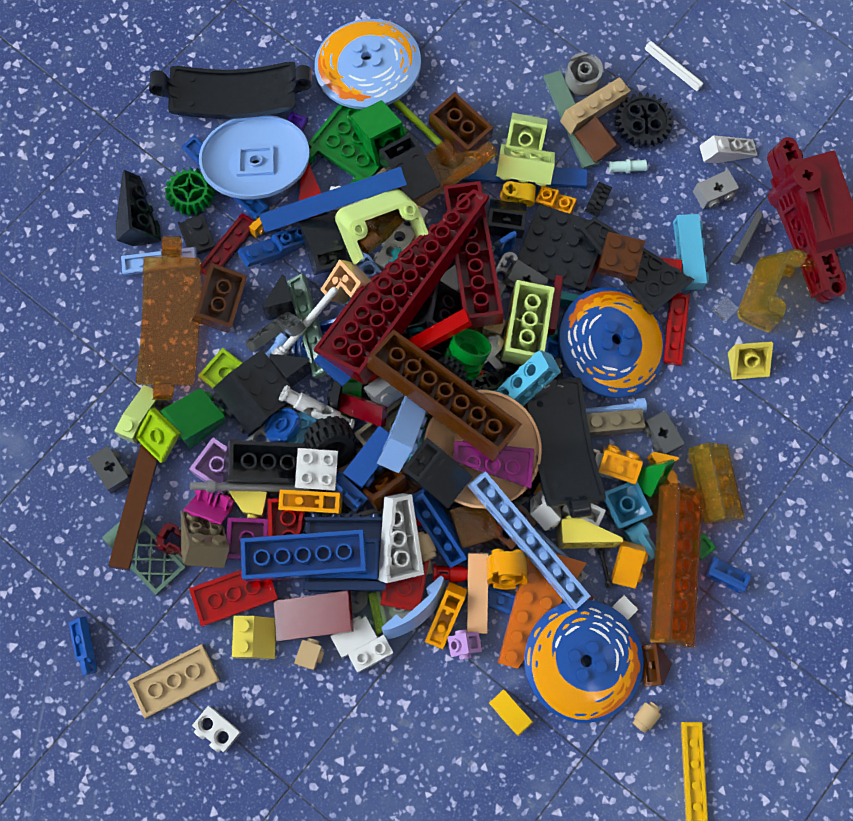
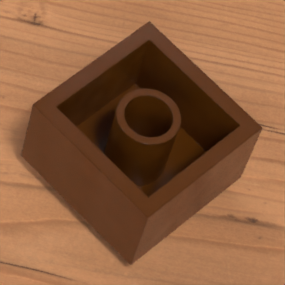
(621, 257)

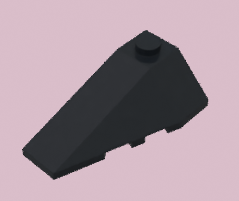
(134, 215)

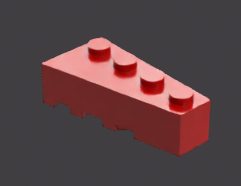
(284, 522)

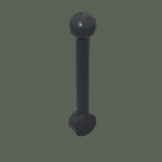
(608, 584)

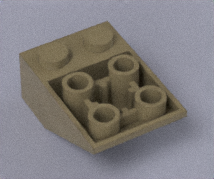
(202, 542)

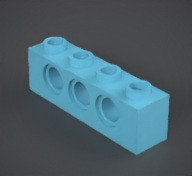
(530, 377)

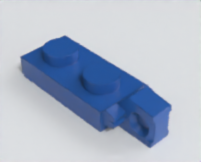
(82, 645)

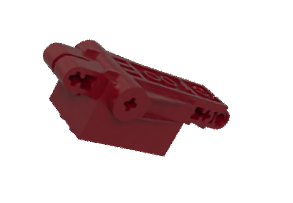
(814, 212)

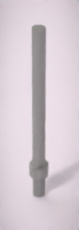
(211, 486)

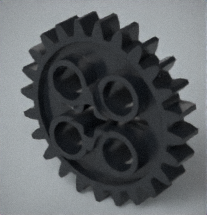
(660, 119)

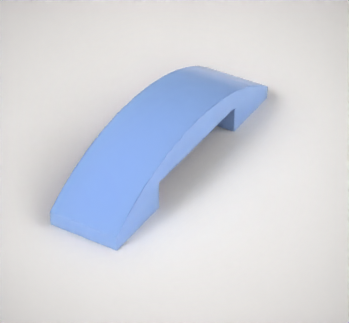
(398, 626)

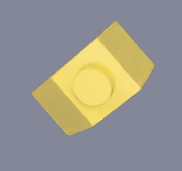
(251, 503)

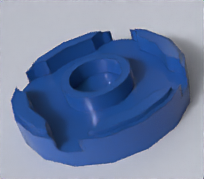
(282, 425)

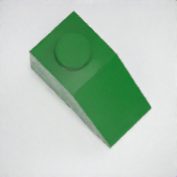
(654, 475)

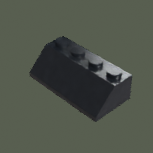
(261, 462)

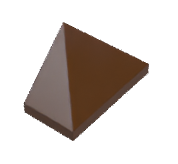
(655, 665)

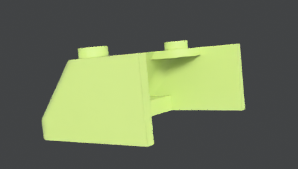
(353, 217)

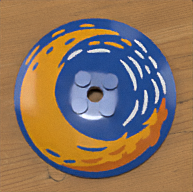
(589, 349)
(556, 669)

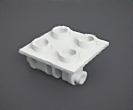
(316, 469)

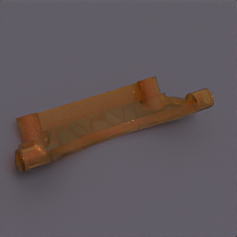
(449, 167)

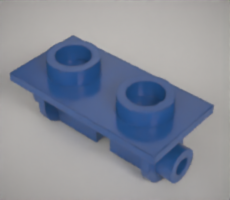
(351, 494)

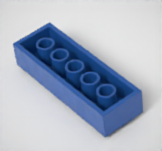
(303, 555)

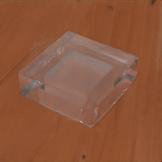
(725, 309)

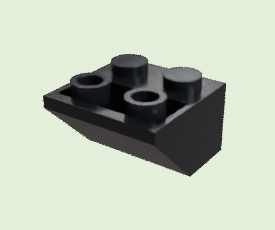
(506, 218)

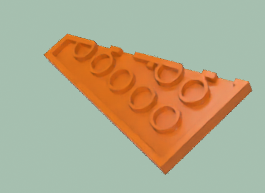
(528, 607)

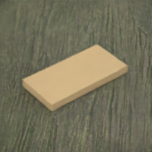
(173, 681)

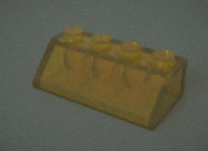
(717, 480)

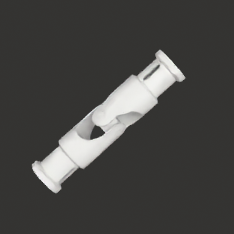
(303, 403)

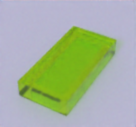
(376, 613)

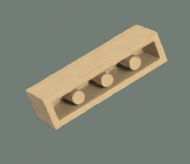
(595, 105)

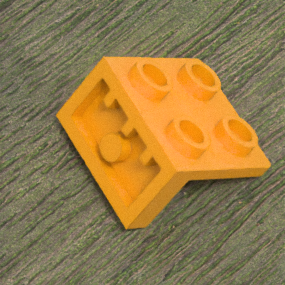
(620, 464)

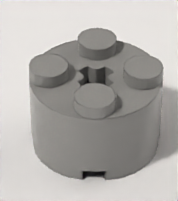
(583, 74)

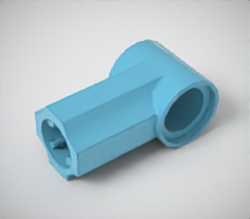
(640, 535)

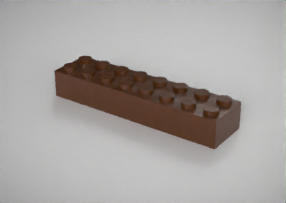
(443, 395)

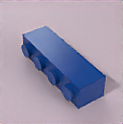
(439, 527)

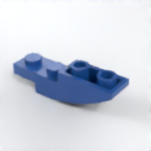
(272, 249)

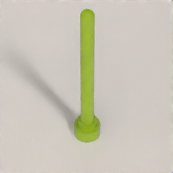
(410, 115)

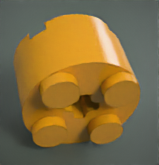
(506, 569)

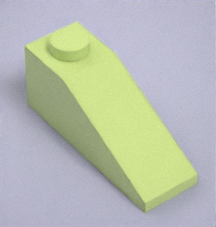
(135, 414)

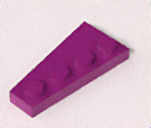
(512, 465)

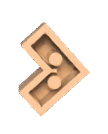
(346, 279)

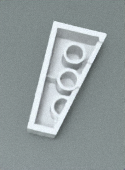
(399, 540)

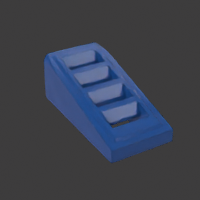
(505, 244)

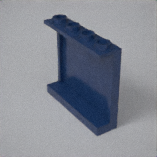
(373, 529)

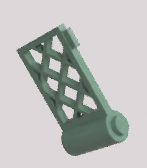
(110, 537)

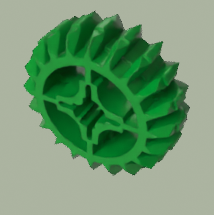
(187, 178)

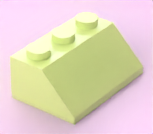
(525, 164)

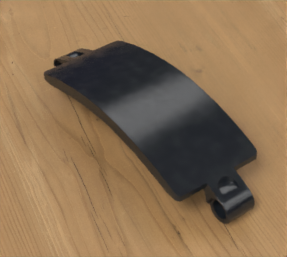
(231, 92)
(568, 461)

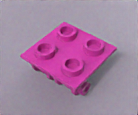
(209, 508)

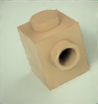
(309, 654)

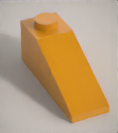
(310, 501)
(446, 615)

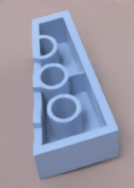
(403, 435)

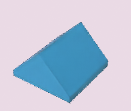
(627, 505)

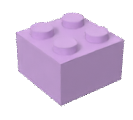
(210, 463)

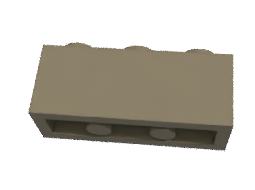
(616, 422)

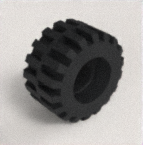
(333, 435)

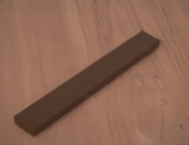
(133, 510)

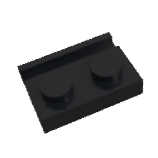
(197, 234)

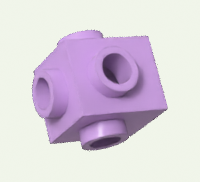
(464, 644)

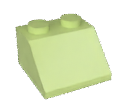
(527, 131)

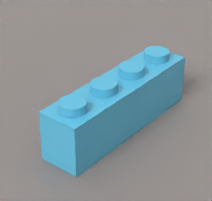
(690, 249)

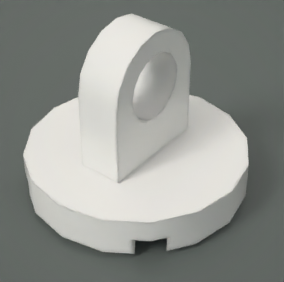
(494, 358)

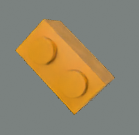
(629, 564)

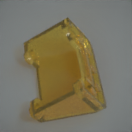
(759, 304)

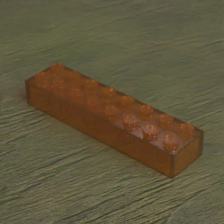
(676, 566)

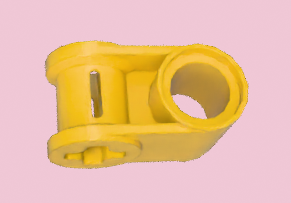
(519, 193)

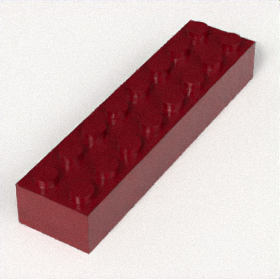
(476, 265)

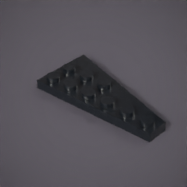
(655, 279)

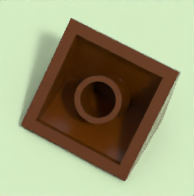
(597, 139)
(385, 485)

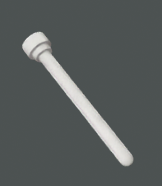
(284, 350)

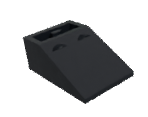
(414, 164)
(323, 243)
(436, 473)

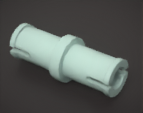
(628, 166)

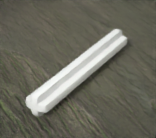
(674, 66)

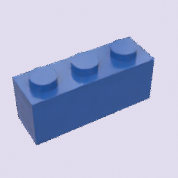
(365, 463)

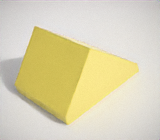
(750, 360)

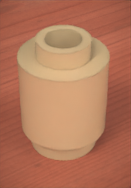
(426, 547)
(646, 717)

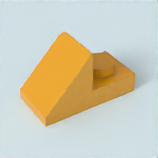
(656, 457)

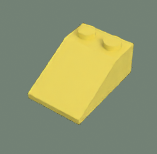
(580, 534)

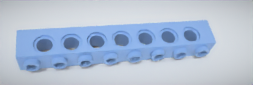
(528, 540)

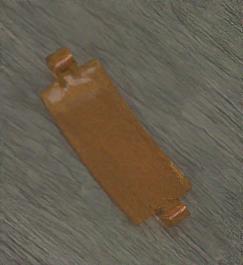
(167, 331)

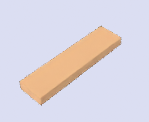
(477, 593)

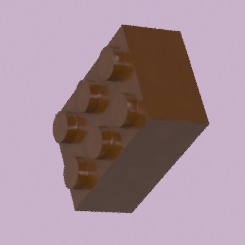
(460, 124)
(219, 298)

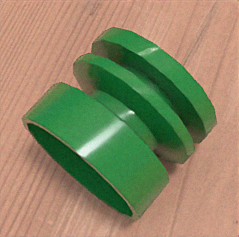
(471, 349)

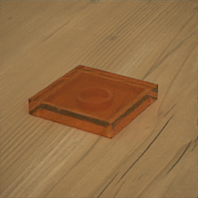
(474, 526)

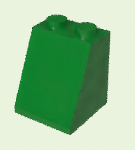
(377, 128)
(195, 416)

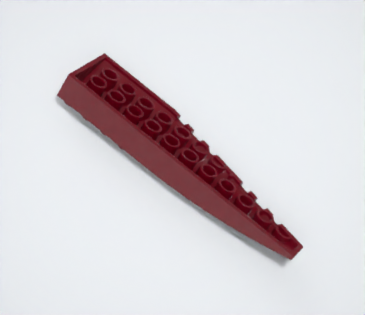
(398, 291)

